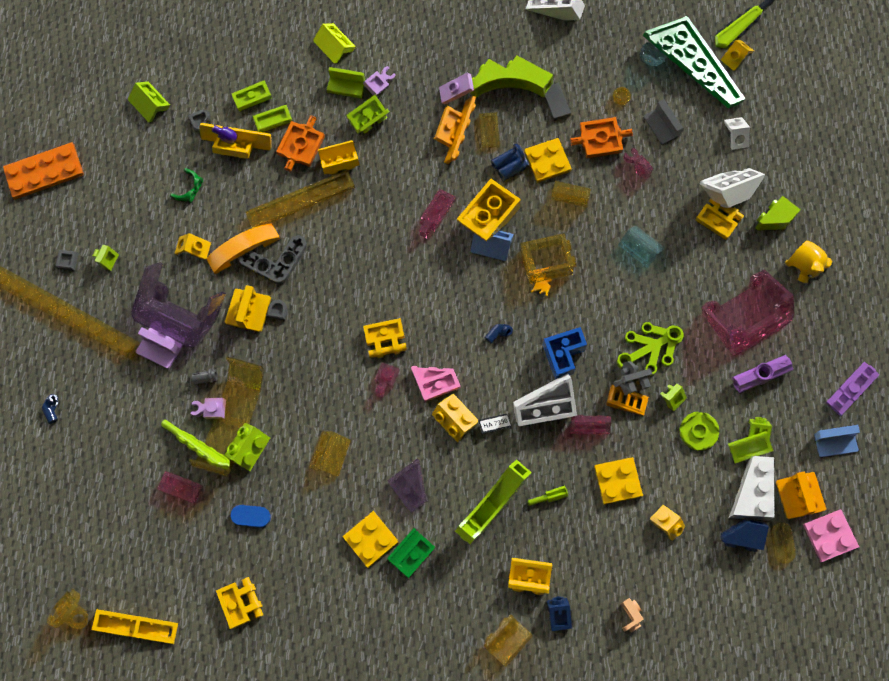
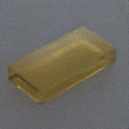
(489, 130)

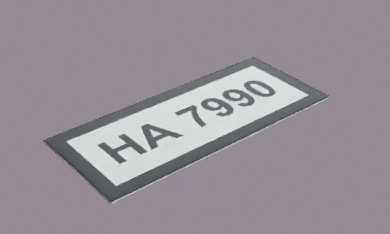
(494, 423)

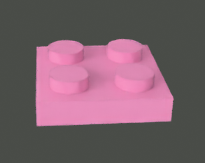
(830, 535)

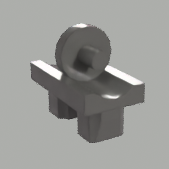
(630, 376)

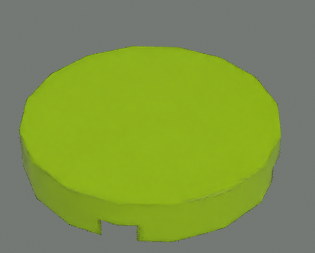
(693, 431)

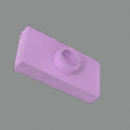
(456, 88)

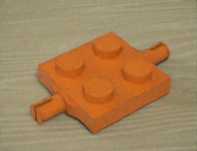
(601, 137)
(300, 143)

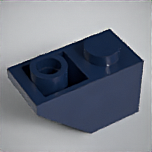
(746, 533)

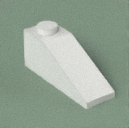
(558, 8)

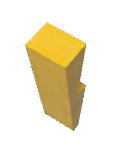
(134, 626)

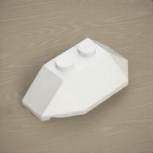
(732, 186)

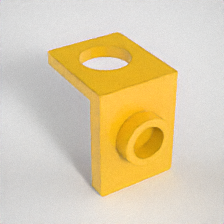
(736, 54)
(193, 245)

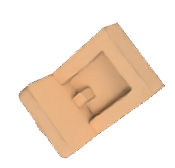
(632, 609)

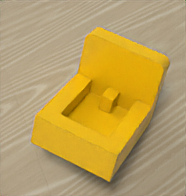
(668, 522)

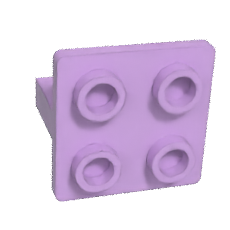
(158, 347)

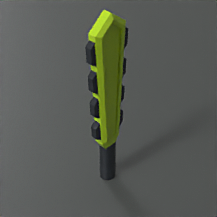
(735, 29)

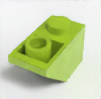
(779, 215)

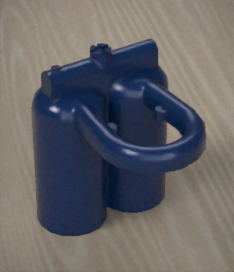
(510, 162)

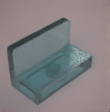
(641, 245)

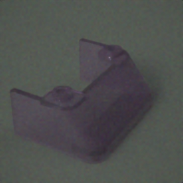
(167, 318)

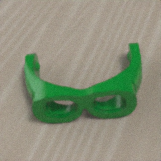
(189, 196)

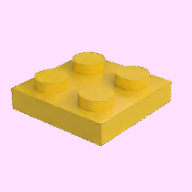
(547, 160)
(618, 480)
(370, 539)

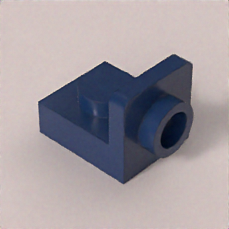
(559, 613)

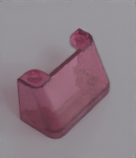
(752, 314)

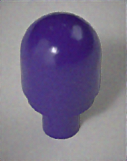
(225, 134)

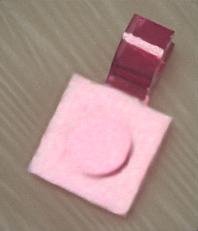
(641, 165)
(385, 377)

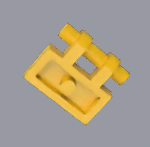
(717, 221)
(385, 332)
(233, 605)

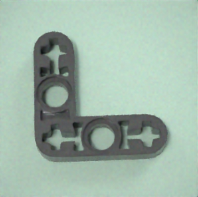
(274, 268)

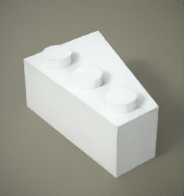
(547, 403)
(756, 491)

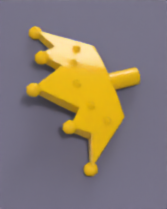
(543, 286)

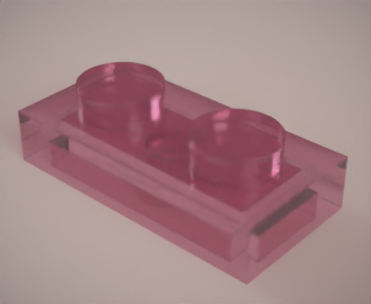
(590, 424)
(180, 487)

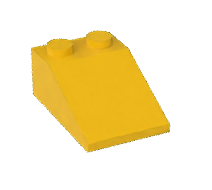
(489, 210)

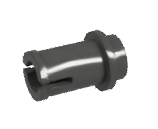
(205, 377)

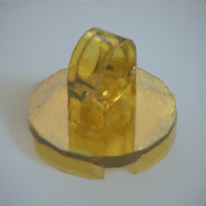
(66, 609)

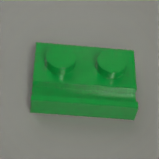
(411, 553)

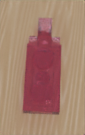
(436, 212)

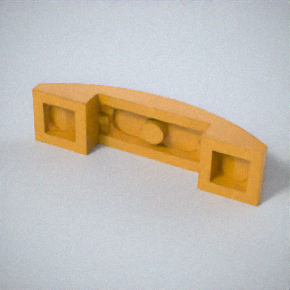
(241, 244)

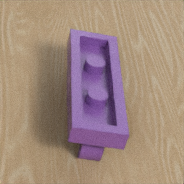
(852, 388)

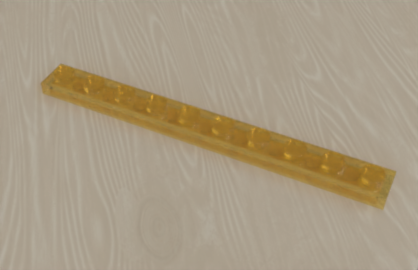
(68, 314)

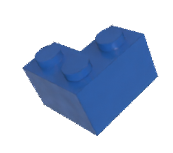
(561, 348)

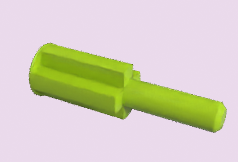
(551, 495)

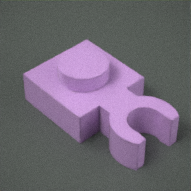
(377, 83)
(212, 408)

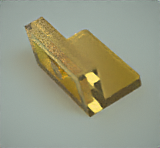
(570, 194)
(330, 453)

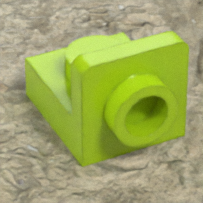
(759, 425)

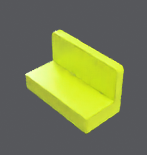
(333, 42)

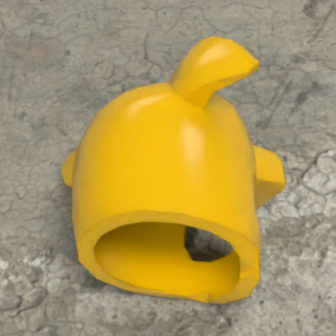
(809, 260)

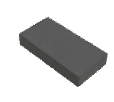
(557, 102)

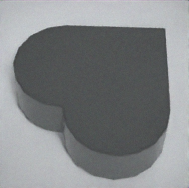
(199, 117)

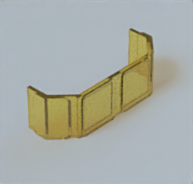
(241, 398)

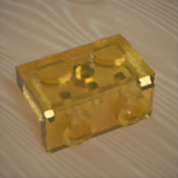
(507, 640)

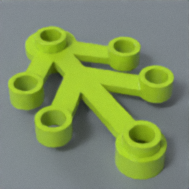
(653, 345)

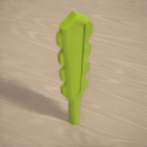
(204, 451)

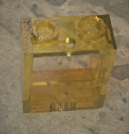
(549, 272)

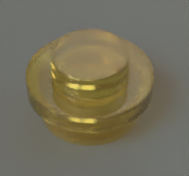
(621, 96)

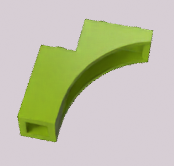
(517, 74)
(493, 502)

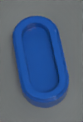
(250, 516)

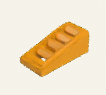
(617, 404)

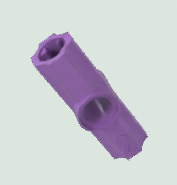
(772, 369)

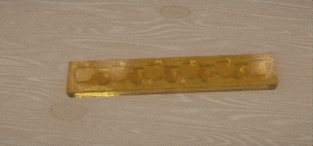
(300, 199)

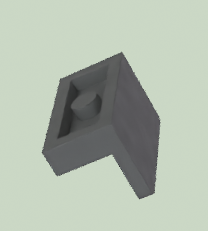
(663, 123)

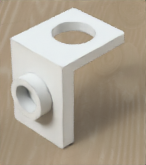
(738, 127)

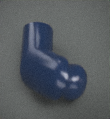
(499, 330)
(49, 407)

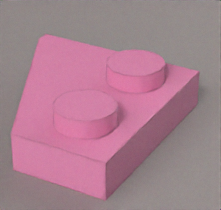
(435, 381)

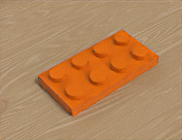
(43, 170)

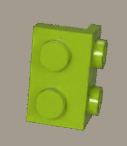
(367, 114)
(247, 446)

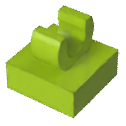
(105, 257)
(674, 397)

